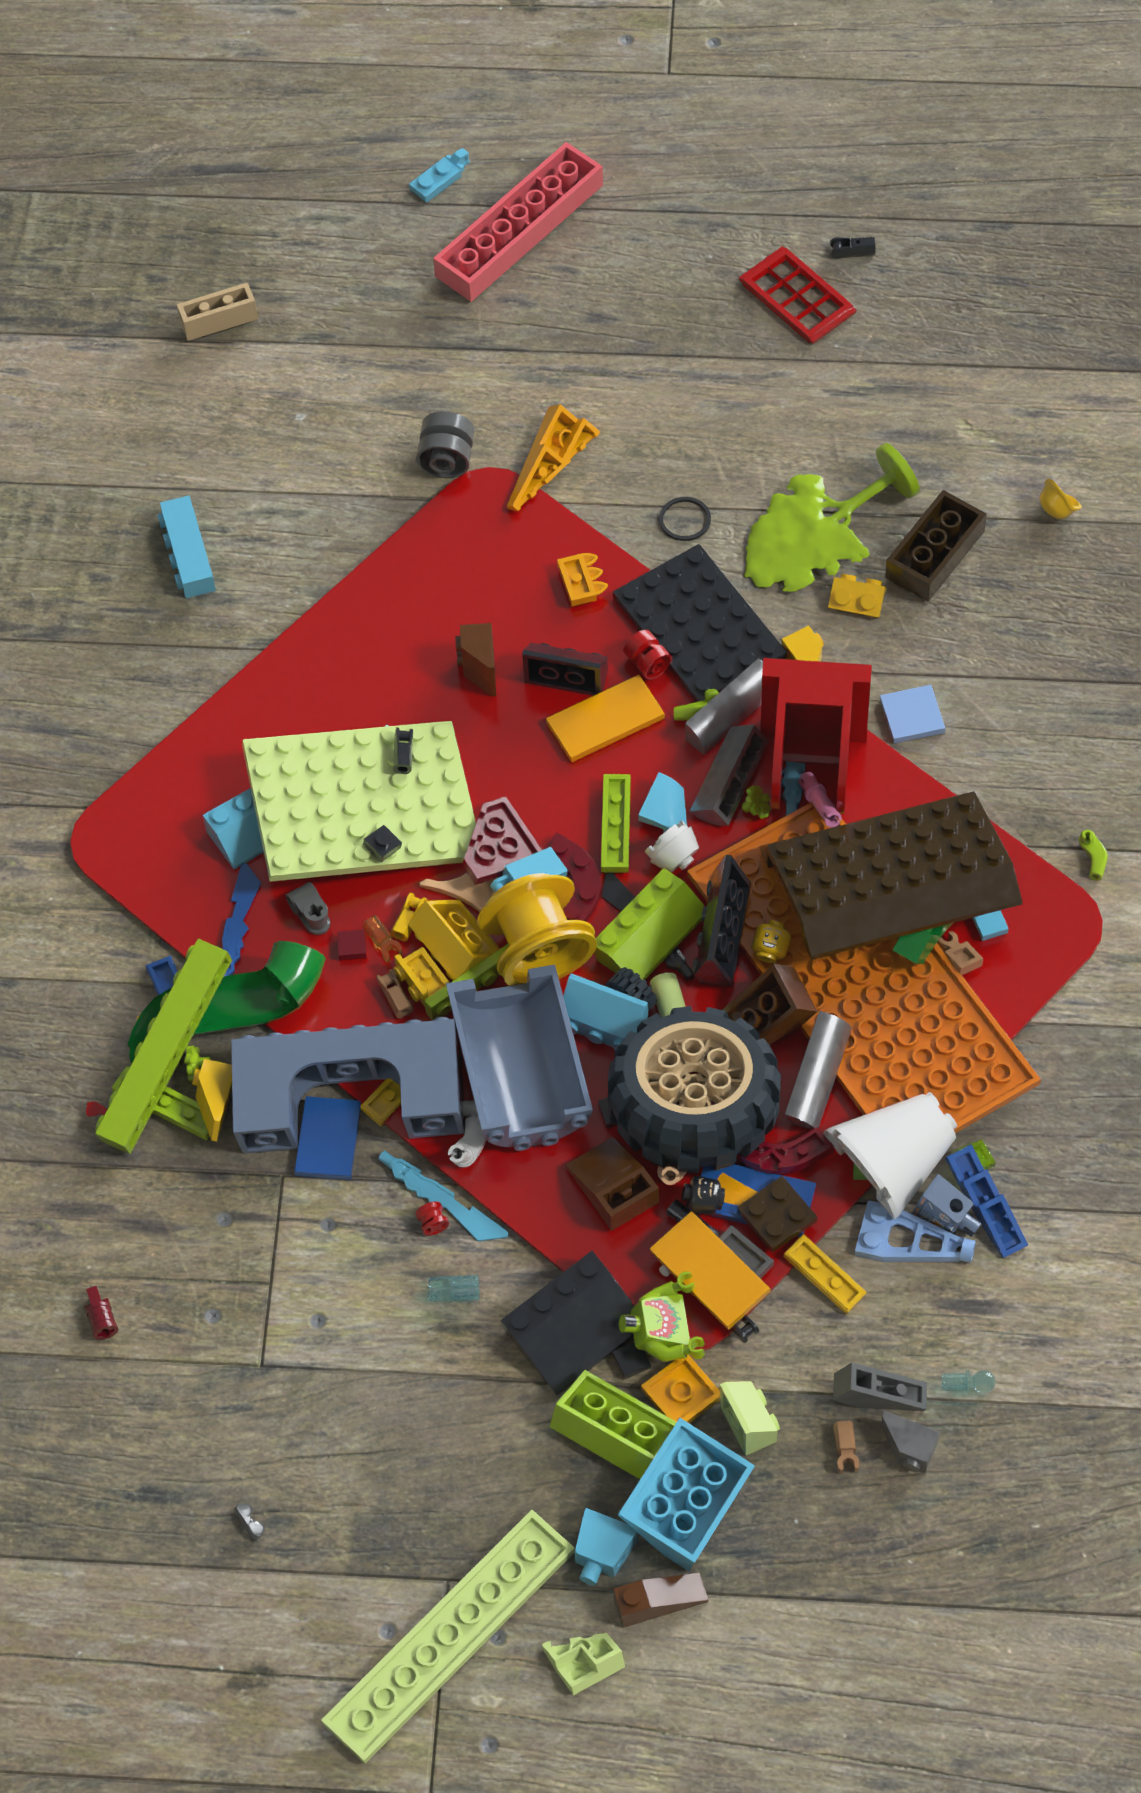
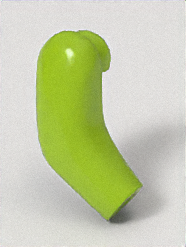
(687, 711)
(1096, 853)

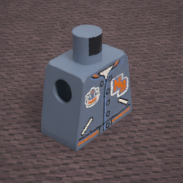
(946, 1208)

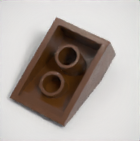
(773, 1003)

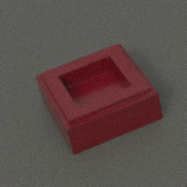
(351, 944)

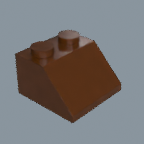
(476, 655)

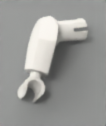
(470, 1146)

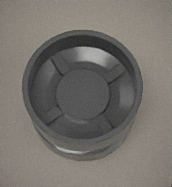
(445, 444)

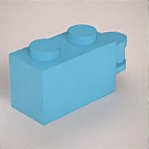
(540, 862)

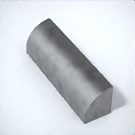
(726, 709)
(729, 775)
(818, 1071)

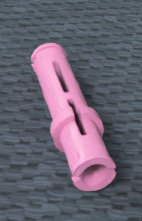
(817, 794)

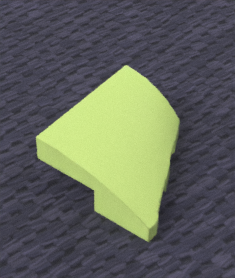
(585, 1660)

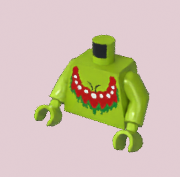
(661, 1323)

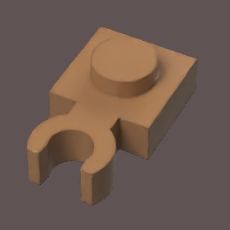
(962, 955)

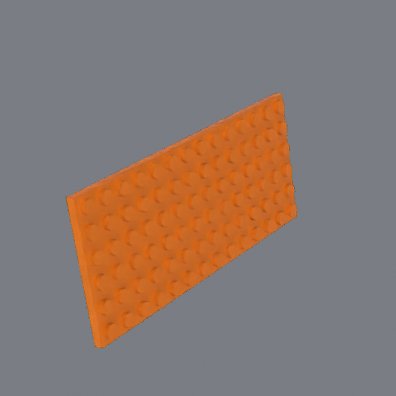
(909, 1021)

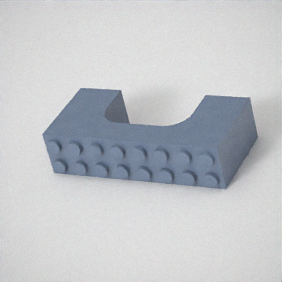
(278, 1070)

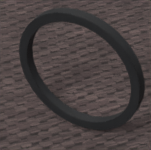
(685, 499)

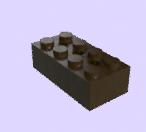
(935, 545)

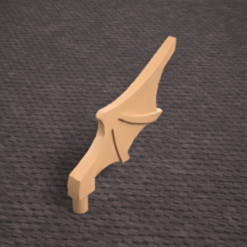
(463, 890)

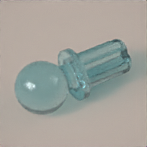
(982, 1381)

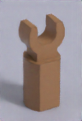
(845, 1444)

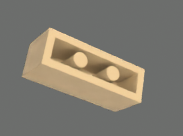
(217, 311)

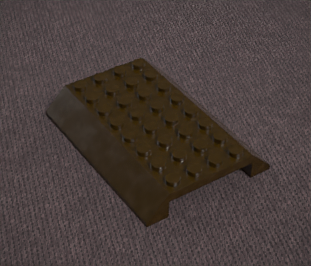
(894, 874)

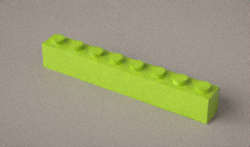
(163, 1046)

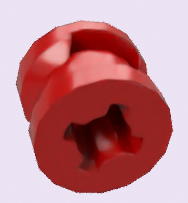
(432, 1218)

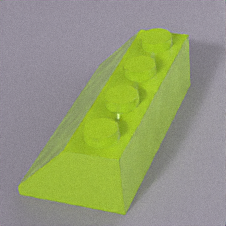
(650, 926)
(611, 1423)

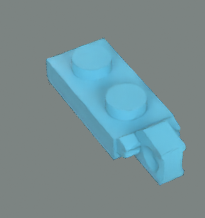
(440, 175)

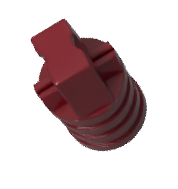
(100, 1315)

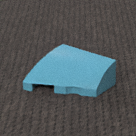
(664, 804)

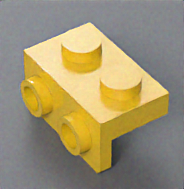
(857, 596)
(420, 974)

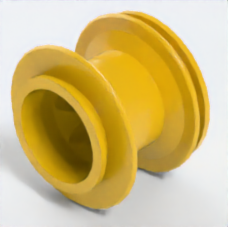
(536, 928)

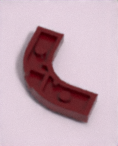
(583, 874)
(789, 1156)

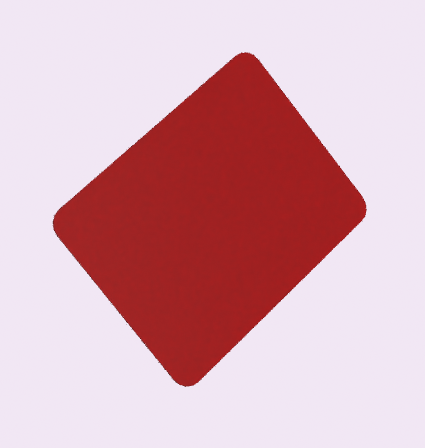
(388, 656)

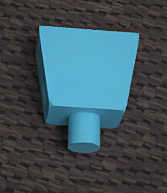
(602, 1545)

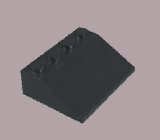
(722, 925)
(571, 1322)

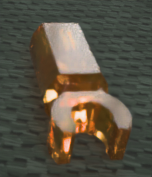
(381, 937)

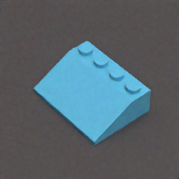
(685, 1493)

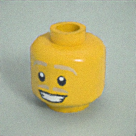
(771, 942)

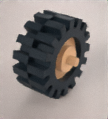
(632, 985)

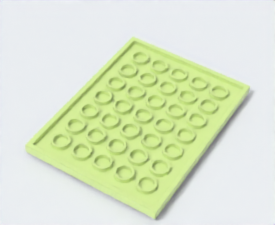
(335, 788)

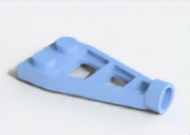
(876, 1230)

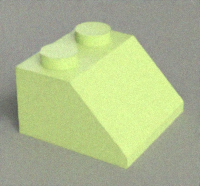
(747, 1416)

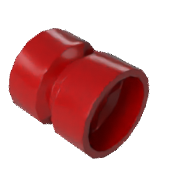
(647, 654)

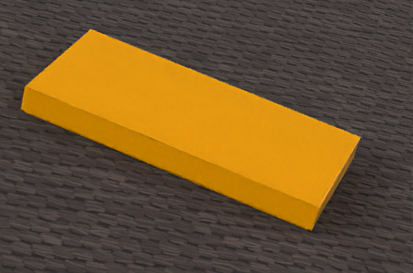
(605, 718)
(719, 1275)

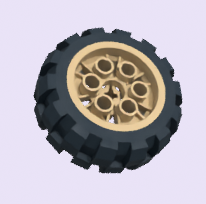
(654, 1075)

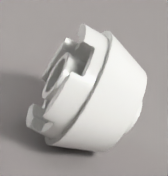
(674, 848)

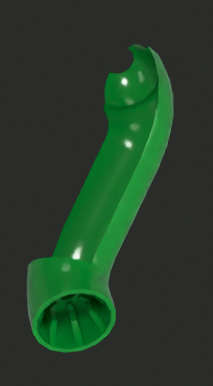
(251, 996)

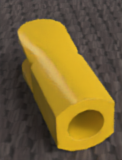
(401, 929)

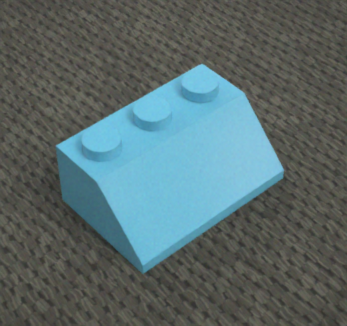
(235, 829)
(602, 1012)

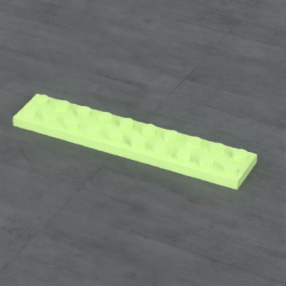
(448, 1636)

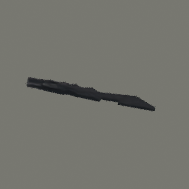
(620, 897)

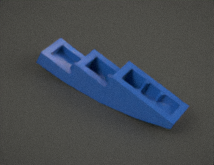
(988, 1204)

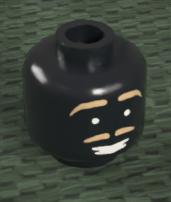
(703, 1195)

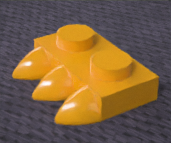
(580, 578)

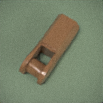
(395, 994)

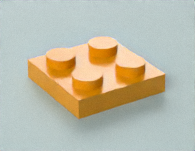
(681, 1390)

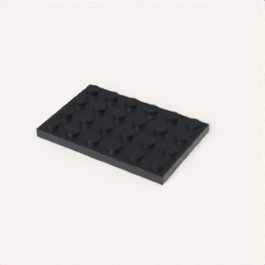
(698, 621)

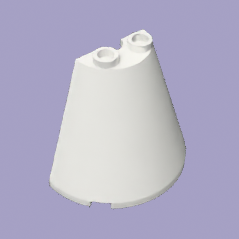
(896, 1147)

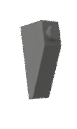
(878, 1389)

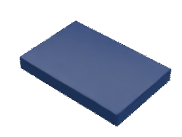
(328, 1138)

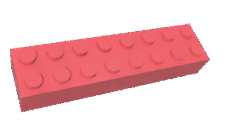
(518, 221)

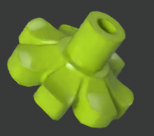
(757, 802)
(193, 1060)

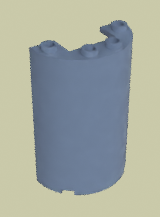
(521, 1060)

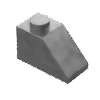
(910, 1441)

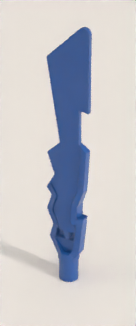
(235, 928)

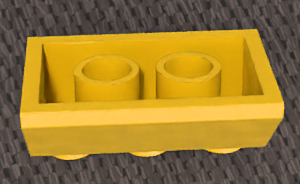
(452, 936)

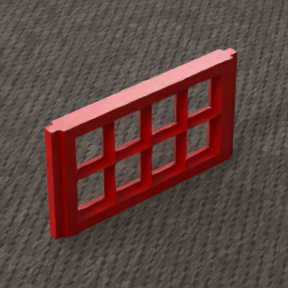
(821, 329)

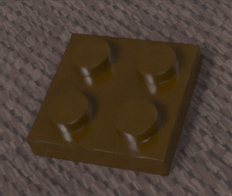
(777, 1214)

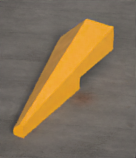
(555, 445)

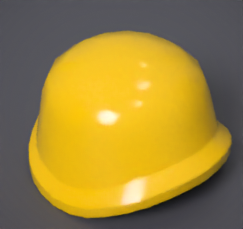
(1056, 502)

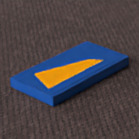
(744, 1182)

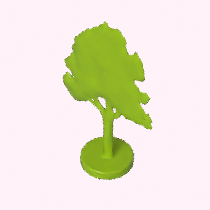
(800, 538)

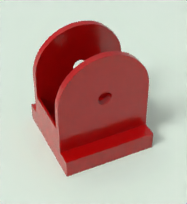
(814, 715)

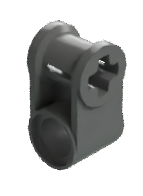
(309, 908)

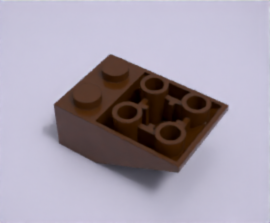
(614, 1182)

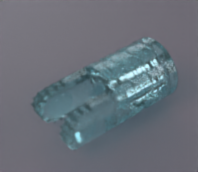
(454, 1288)

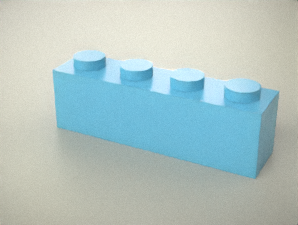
(187, 547)

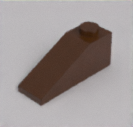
(658, 1597)

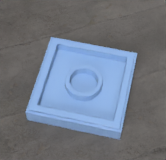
(912, 714)

